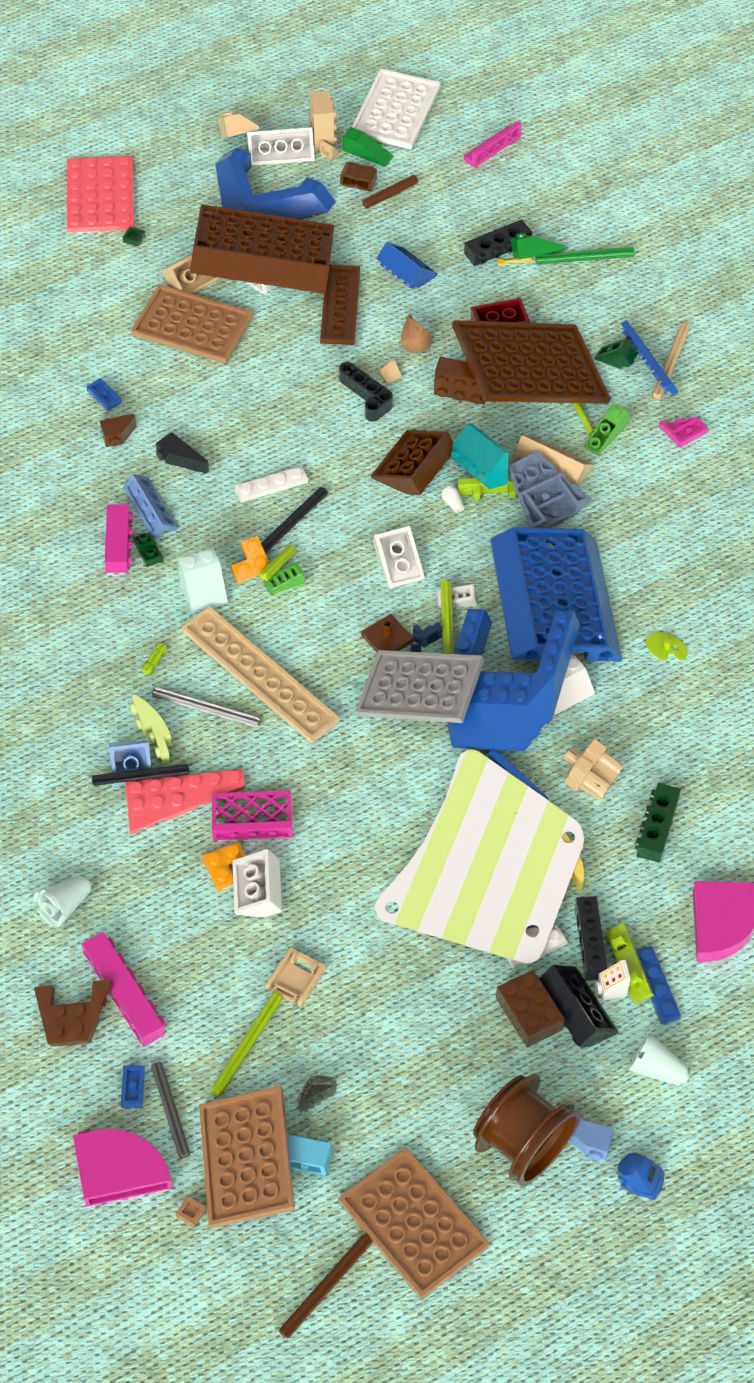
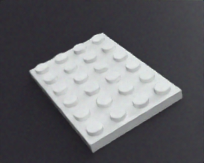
(396, 108)

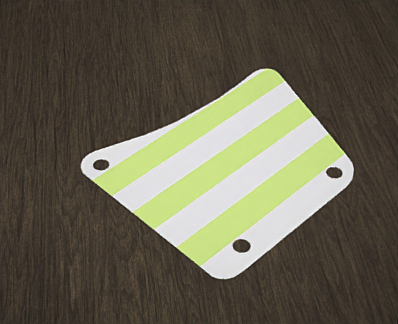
(487, 866)

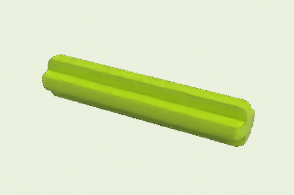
(278, 562)

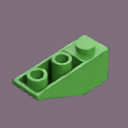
(608, 429)

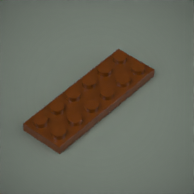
(340, 305)

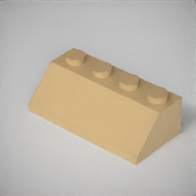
(179, 276)
(565, 462)

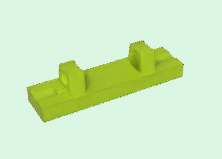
(476, 488)
(639, 985)

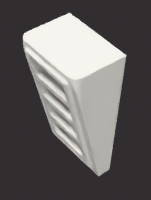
(465, 601)

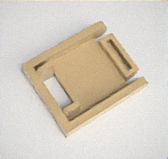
(293, 981)

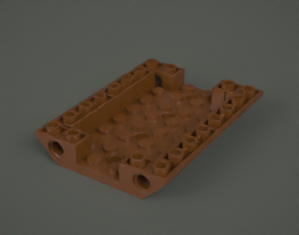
(261, 255)

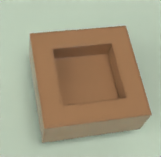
(191, 1211)

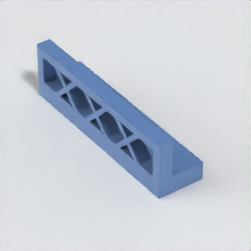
(149, 505)

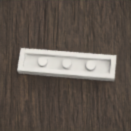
(271, 484)

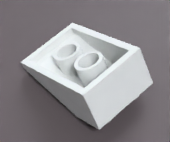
(398, 557)

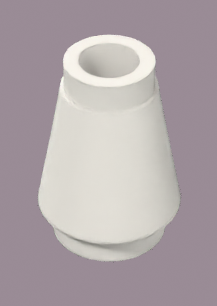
(453, 499)

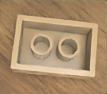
(322, 118)

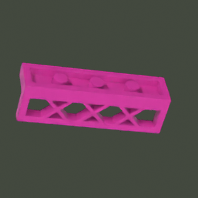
(493, 145)

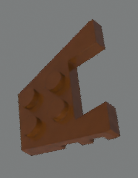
(71, 1022)

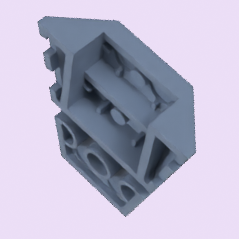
(545, 492)

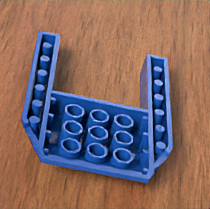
(512, 706)

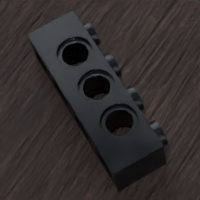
(494, 243)
(590, 937)

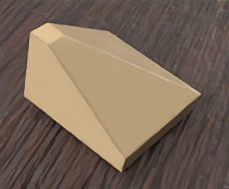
(328, 150)
(390, 372)

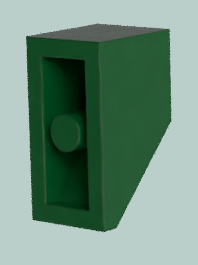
(617, 354)

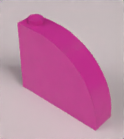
(722, 918)
(118, 1166)

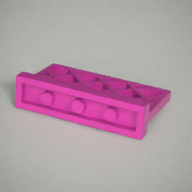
(256, 830)

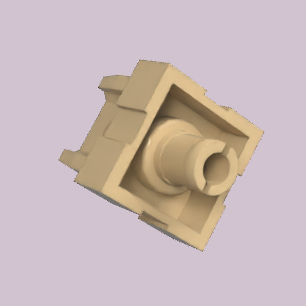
(592, 770)

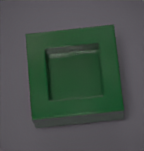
(133, 236)

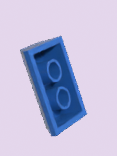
(405, 265)

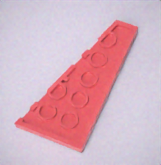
(169, 797)

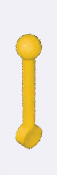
(501, 261)

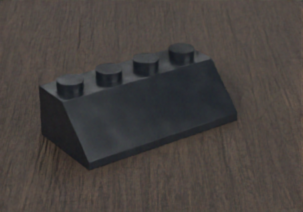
(578, 1005)

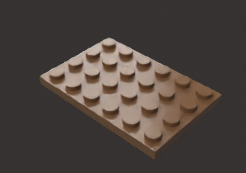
(192, 323)
(246, 1157)
(414, 1223)

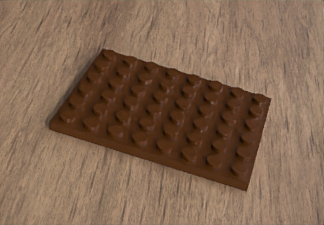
(530, 362)

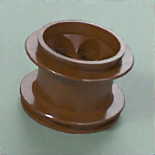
(525, 1128)

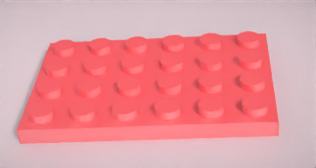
(100, 194)

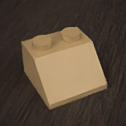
(235, 124)

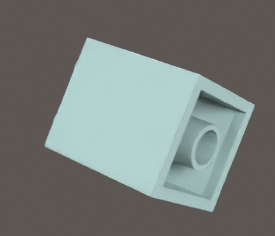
(202, 580)

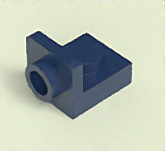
(428, 636)

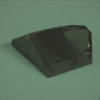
(316, 1090)

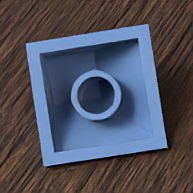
(129, 756)

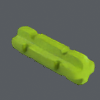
(154, 659)

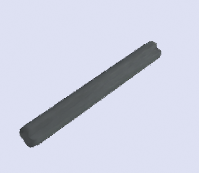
(170, 1110)

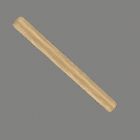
(672, 357)

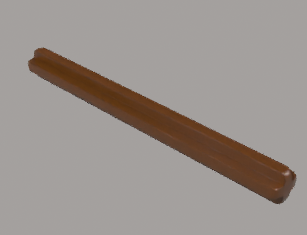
(325, 1286)

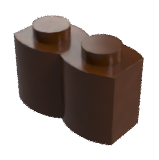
(358, 176)

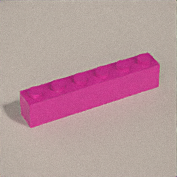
(125, 992)

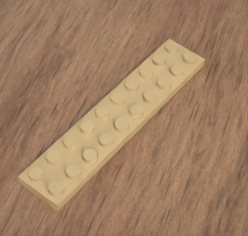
(260, 675)

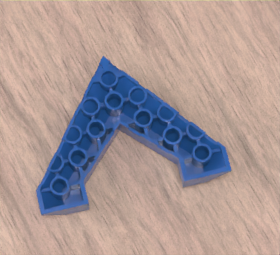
(294, 203)

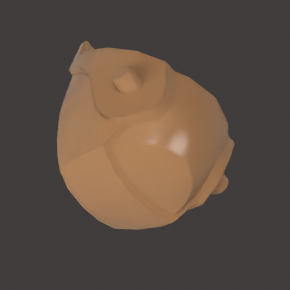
(414, 336)

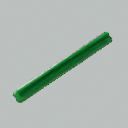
(585, 255)

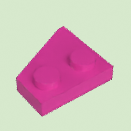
(684, 430)

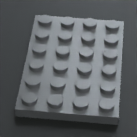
(420, 686)

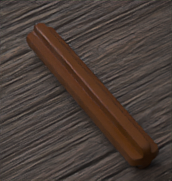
(389, 191)

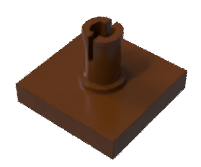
(387, 635)

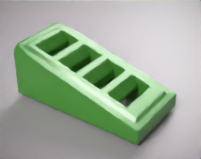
(287, 584)

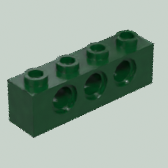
(653, 848)

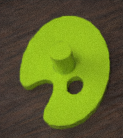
(661, 644)

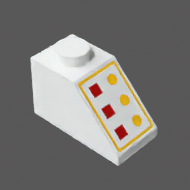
(613, 982)

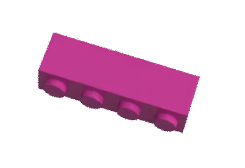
(117, 538)

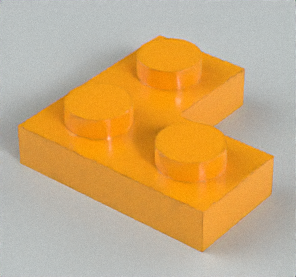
(254, 563)
(219, 864)

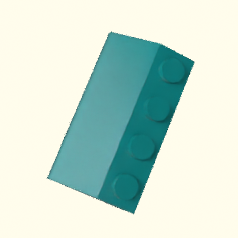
(481, 457)

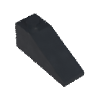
(180, 454)

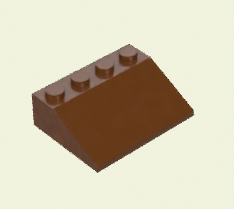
(414, 461)

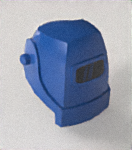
(640, 1176)

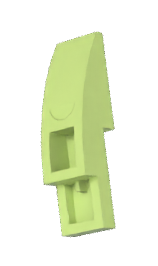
(153, 725)

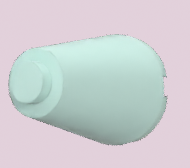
(62, 899)
(658, 1062)

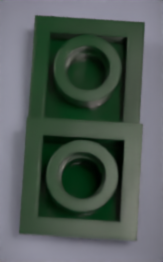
(147, 549)

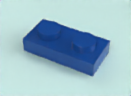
(104, 394)
(132, 1086)

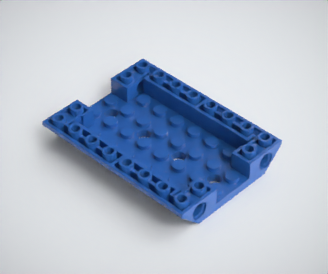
(532, 591)

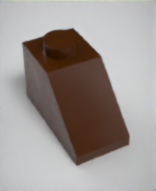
(117, 429)

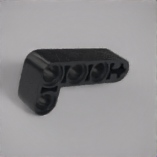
(377, 397)

